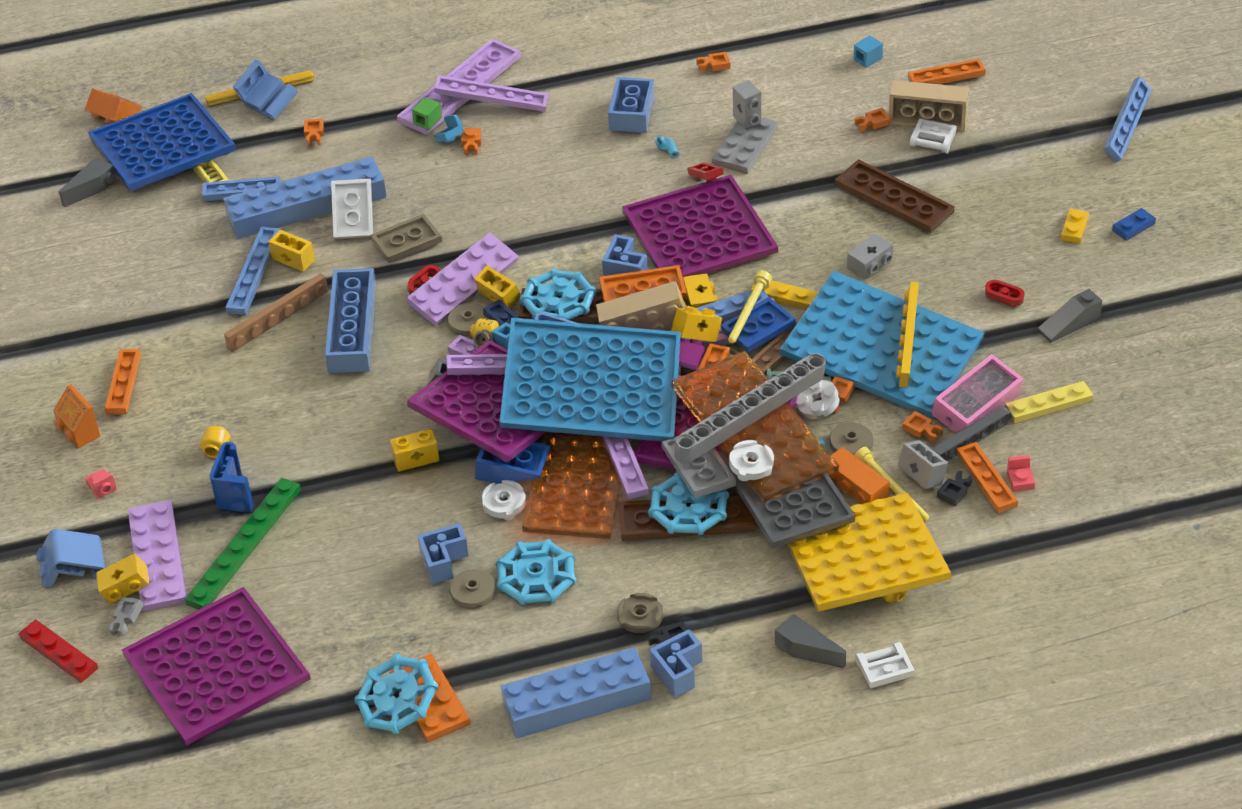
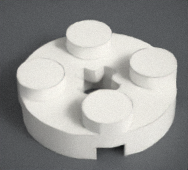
(812, 408)
(751, 470)
(504, 509)

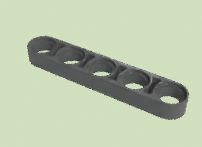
(974, 432)

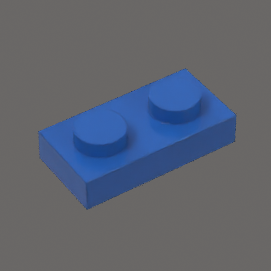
(1133, 224)

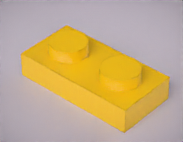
(1074, 226)

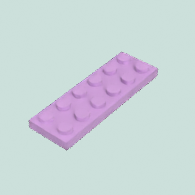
(456, 281)
(158, 546)

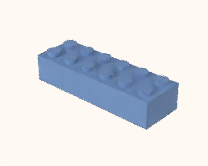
(351, 321)
(575, 692)

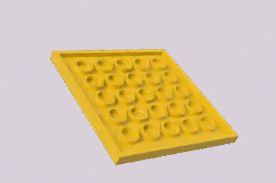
(872, 557)

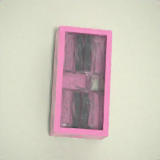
(977, 394)

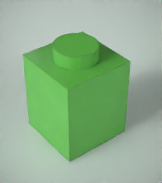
(426, 113)

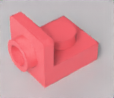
(1020, 473)
(101, 483)

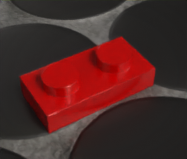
(705, 171)

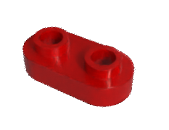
(421, 277)
(1004, 293)

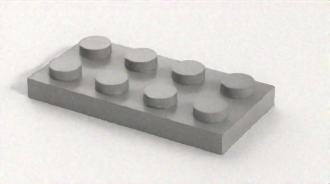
(744, 145)
(704, 474)

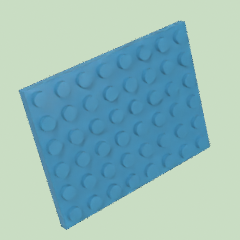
(860, 339)
(590, 380)

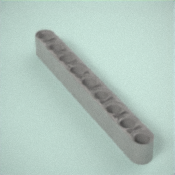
(749, 408)

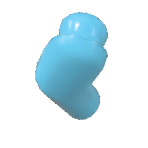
(667, 145)

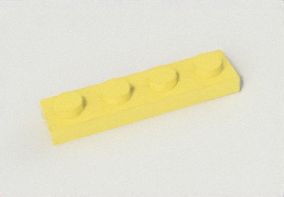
(1049, 402)

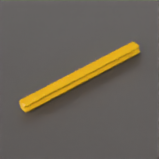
(230, 95)

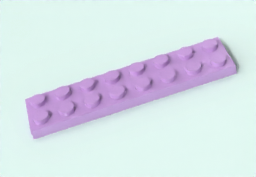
(480, 67)

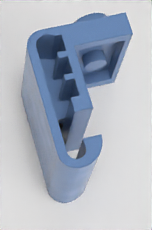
(263, 91)
(68, 554)

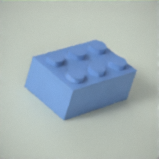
(631, 105)

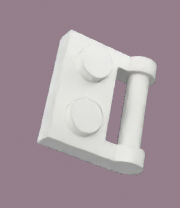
(934, 131)
(887, 669)

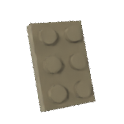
(406, 238)

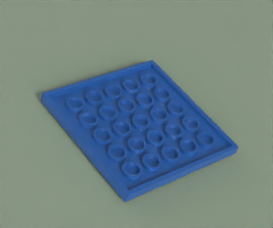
(161, 141)

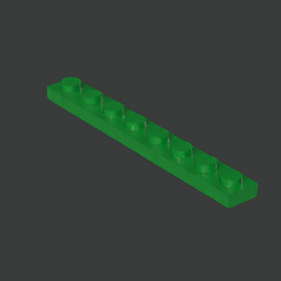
(243, 544)

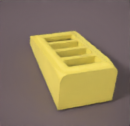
(199, 170)

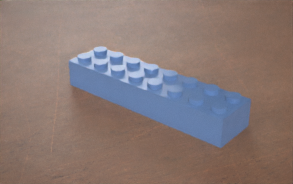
(296, 198)

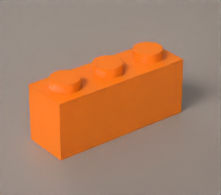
(858, 478)

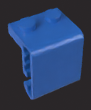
(228, 484)

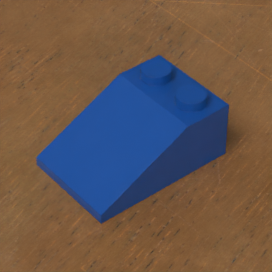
(524, 466)

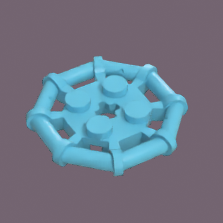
(547, 299)
(686, 518)
(535, 556)
(390, 684)

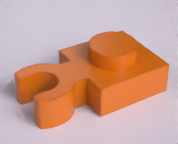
(715, 61)
(875, 119)
(313, 130)
(471, 140)
(844, 389)
(921, 425)

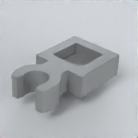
(125, 613)

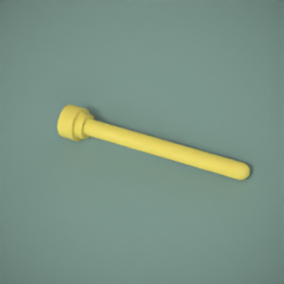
(761, 281)
(866, 456)

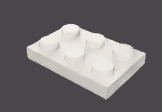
(352, 208)

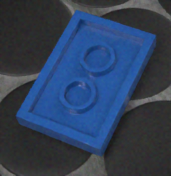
(762, 325)

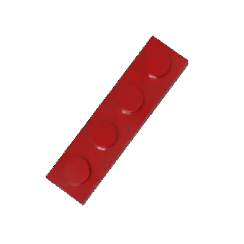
(58, 651)

